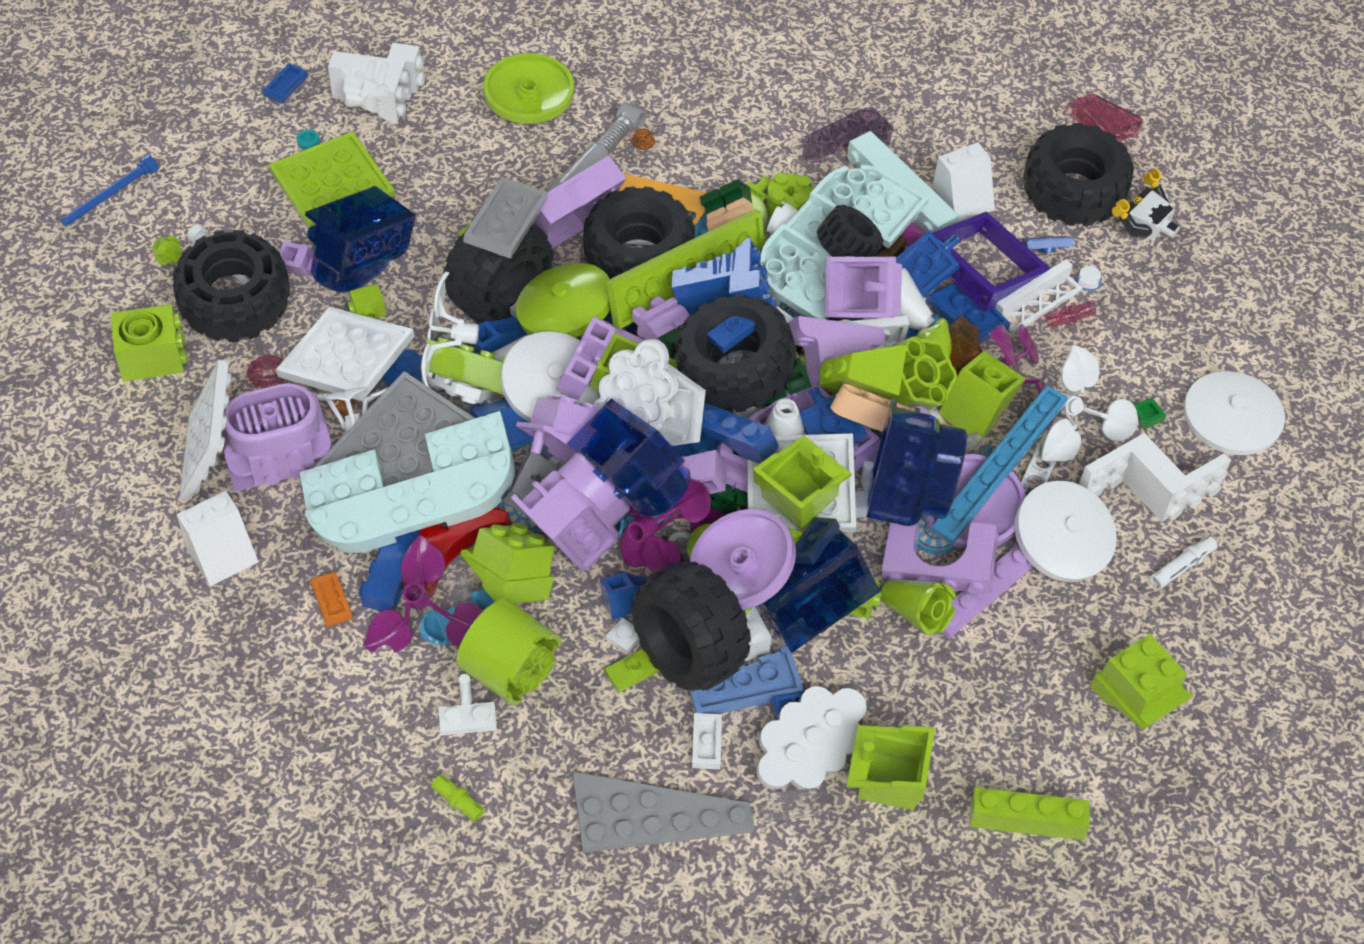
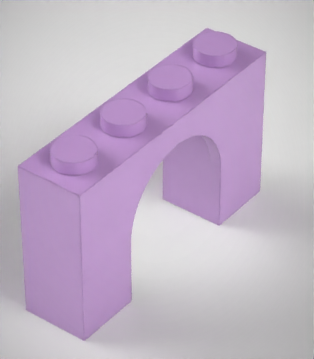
(969, 573)

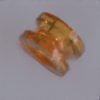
(342, 408)

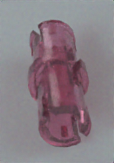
(1070, 314)

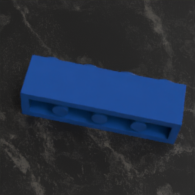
(384, 582)

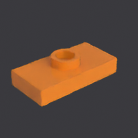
(331, 599)

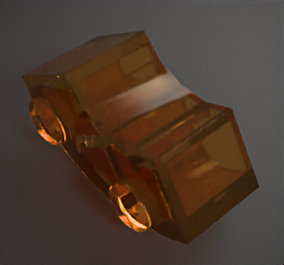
(964, 343)

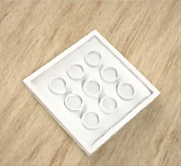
(345, 352)
(204, 430)
(843, 506)

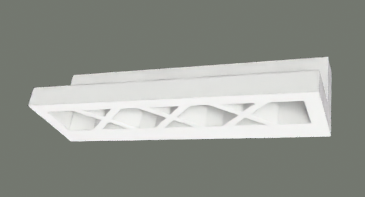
(1036, 289)

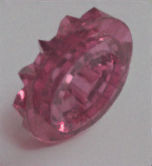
(261, 364)

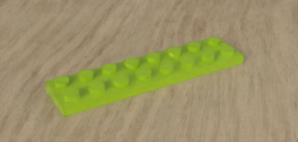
(654, 277)

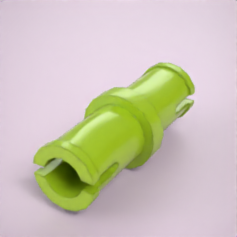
(458, 798)

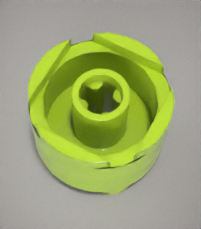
(788, 189)

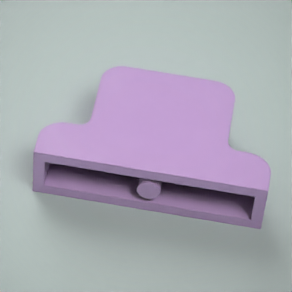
(831, 339)

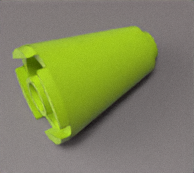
(921, 603)

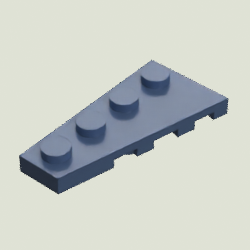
(751, 685)

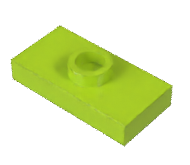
(630, 670)

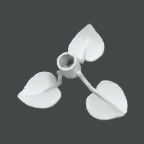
(461, 331)
(352, 418)
(1120, 422)

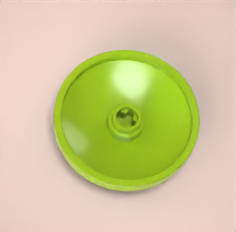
(528, 88)
(564, 299)

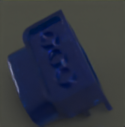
(357, 238)
(633, 459)
(915, 467)
(820, 593)

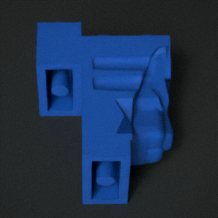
(725, 276)

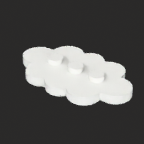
(641, 382)
(810, 738)

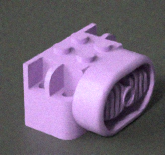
(273, 435)
(576, 511)

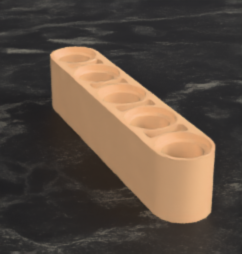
(864, 407)

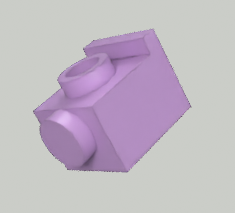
(297, 258)

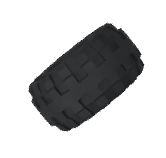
(1083, 152)
(629, 217)
(488, 283)
(237, 311)
(744, 382)
(691, 625)

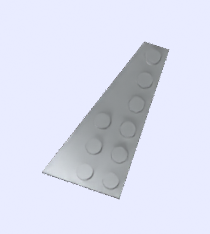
(638, 814)

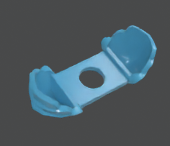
(434, 625)

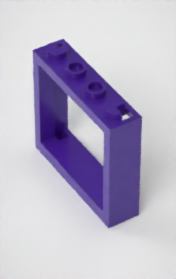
(975, 284)

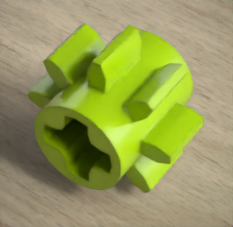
(167, 250)

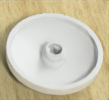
(535, 369)
(1234, 413)
(1065, 531)

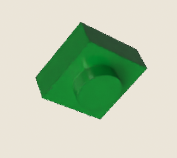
(1149, 413)

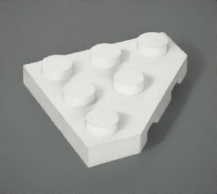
(453, 387)

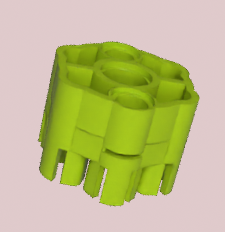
(926, 374)

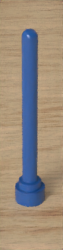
(146, 166)

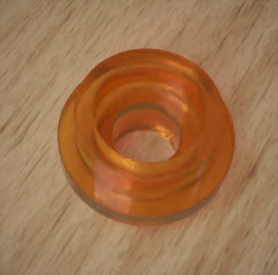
(643, 139)

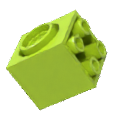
(148, 342)

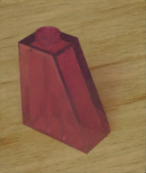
(1106, 115)

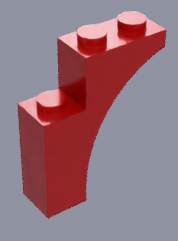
(459, 537)

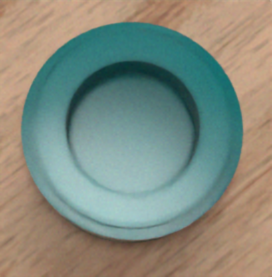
(308, 139)

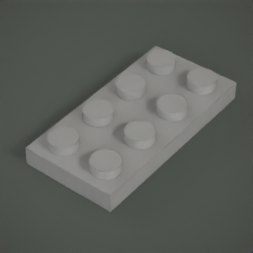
(505, 217)

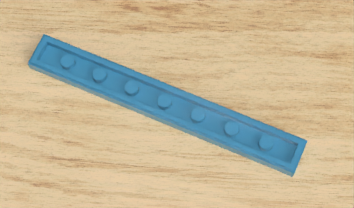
(1000, 464)

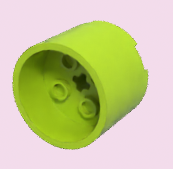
(508, 651)

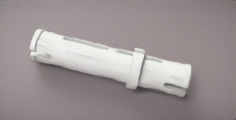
(1190, 557)

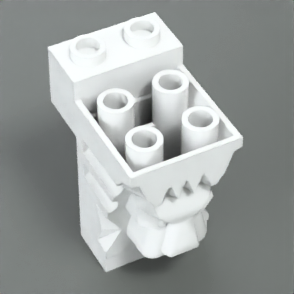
(377, 82)

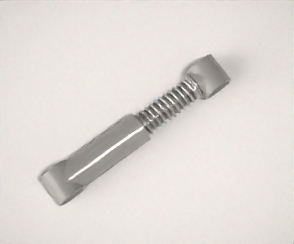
(627, 119)

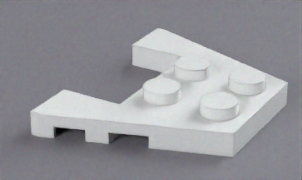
(685, 412)

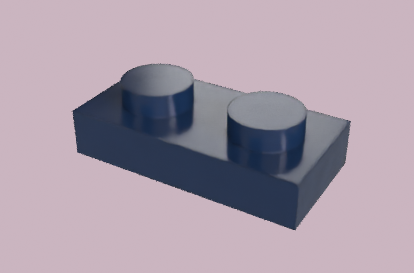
(815, 539)

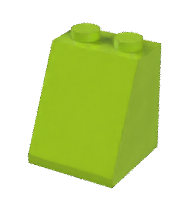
(871, 370)
(981, 394)

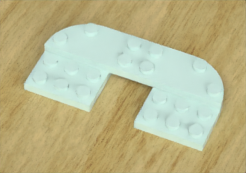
(794, 253)
(359, 514)

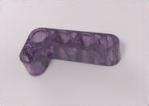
(837, 135)

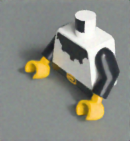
(1148, 212)

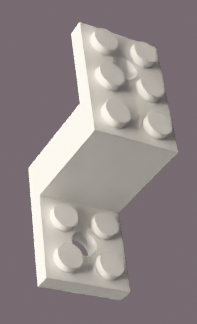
(1155, 477)

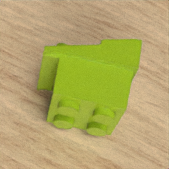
(800, 481)
(512, 563)
(1142, 682)
(891, 764)

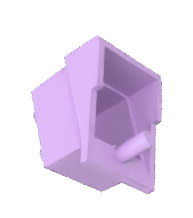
(863, 287)
(555, 423)

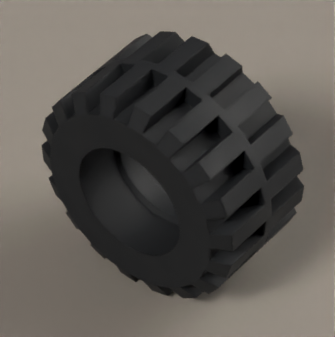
(849, 233)

